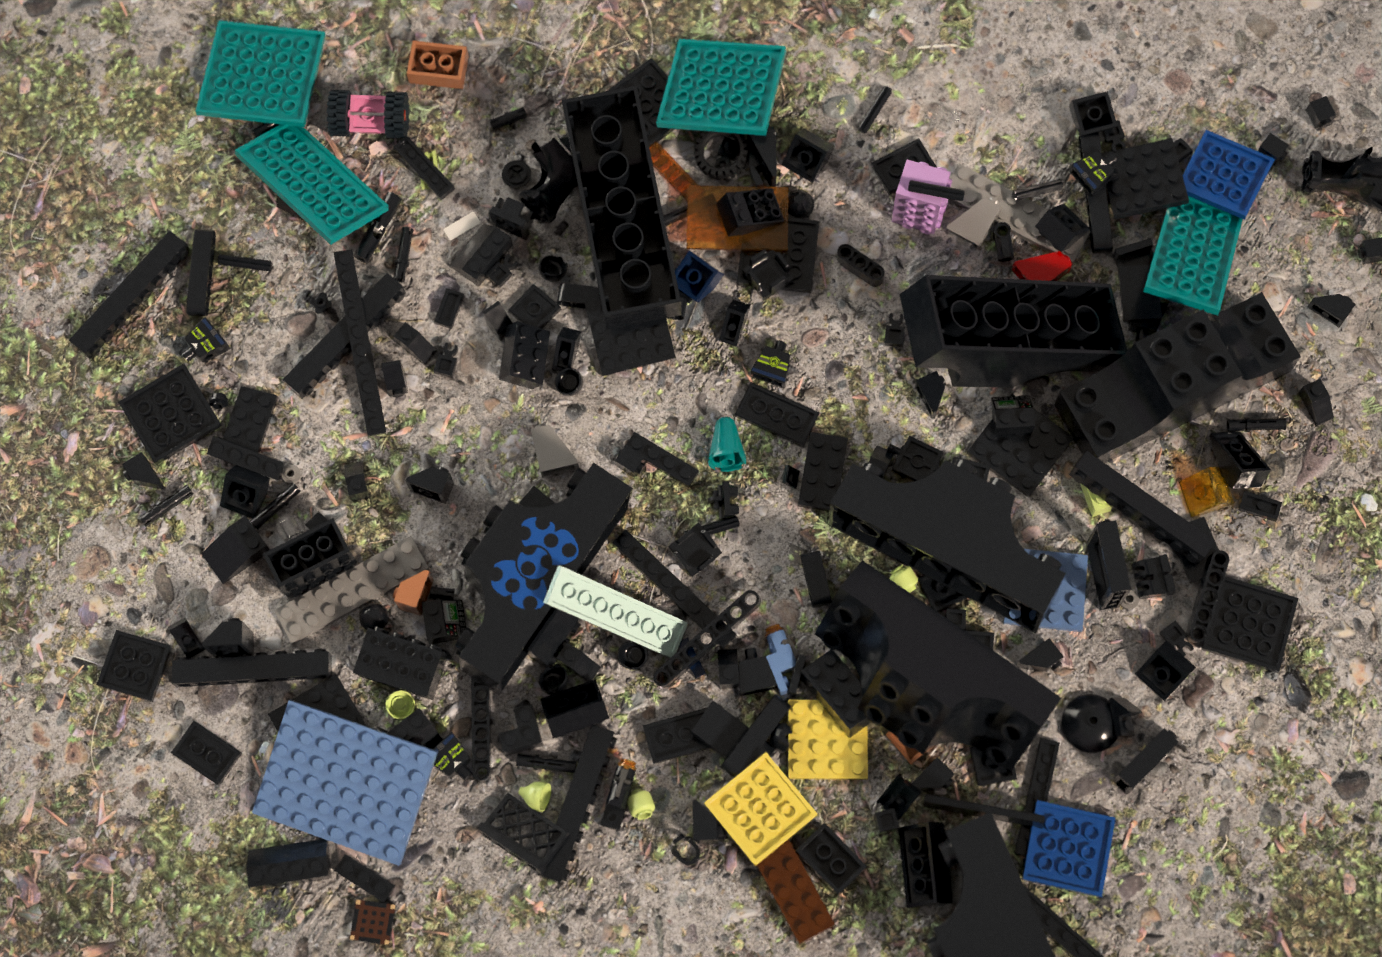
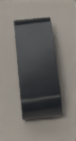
(857, 257)
(816, 579)

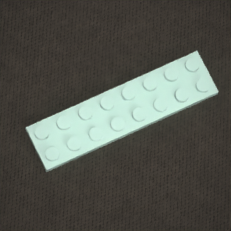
(615, 612)

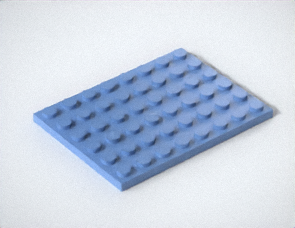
(344, 782)

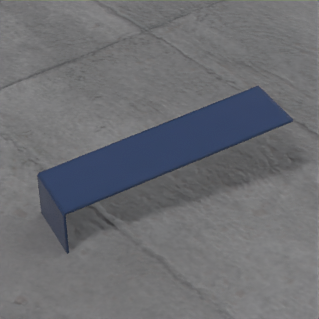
(697, 669)

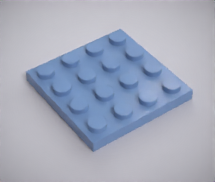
(1068, 606)

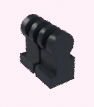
(1162, 579)

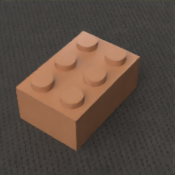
(437, 64)

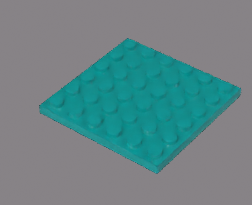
(261, 73)
(721, 87)

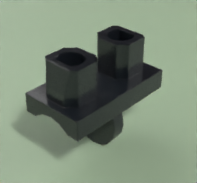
(721, 500)

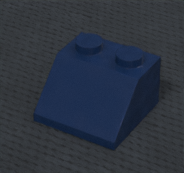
(696, 276)

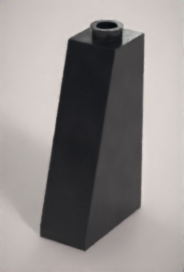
(1146, 760)

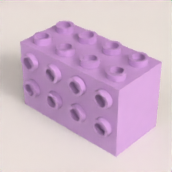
(917, 209)

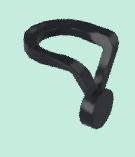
(677, 841)

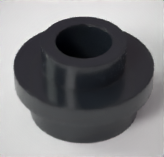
(218, 401)

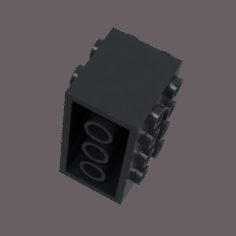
(310, 558)
(400, 662)

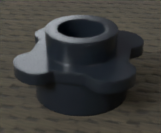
(319, 308)

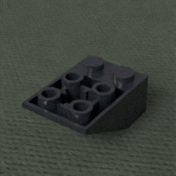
(749, 211)

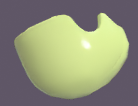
(400, 704)

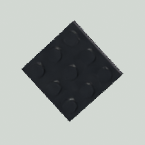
(134, 666)

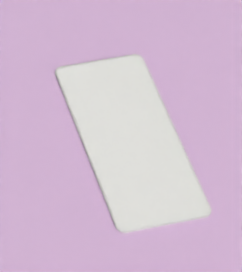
(461, 225)

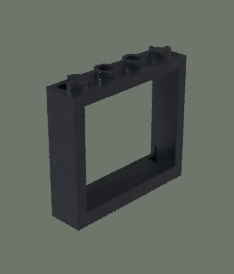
(1108, 565)

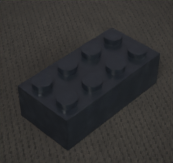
(837, 691)

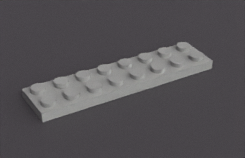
(1020, 214)
(350, 590)

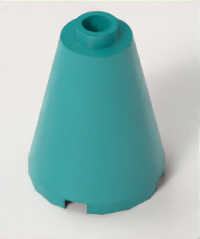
(726, 446)

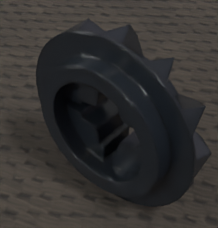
(517, 166)

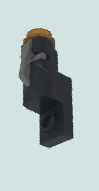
(618, 795)

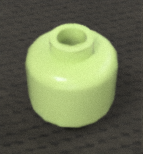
(904, 577)
(640, 804)

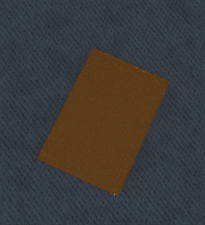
(707, 229)

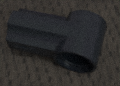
(1003, 243)

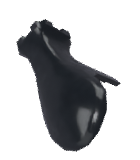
(1353, 177)
(555, 183)

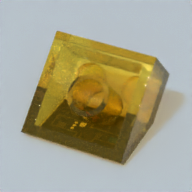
(1206, 492)

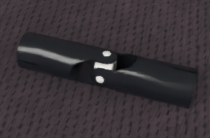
(369, 242)

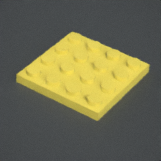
(821, 747)
(760, 809)

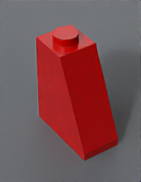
(1043, 267)

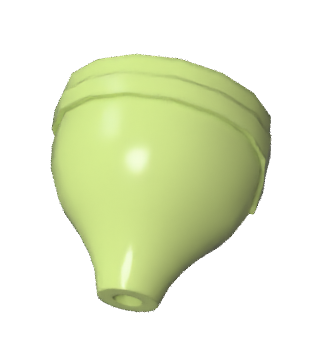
(536, 795)

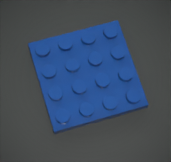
(1226, 174)
(1069, 849)

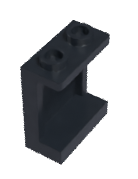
(1134, 254)

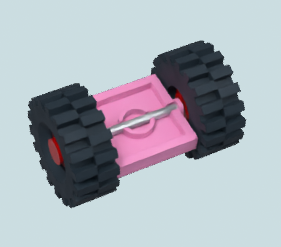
(368, 114)

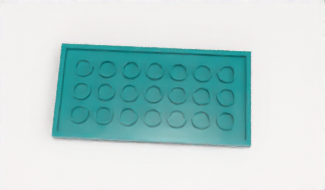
(312, 181)
(1194, 255)

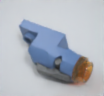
(782, 657)

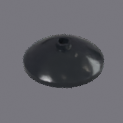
(1079, 730)

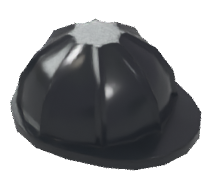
(800, 204)

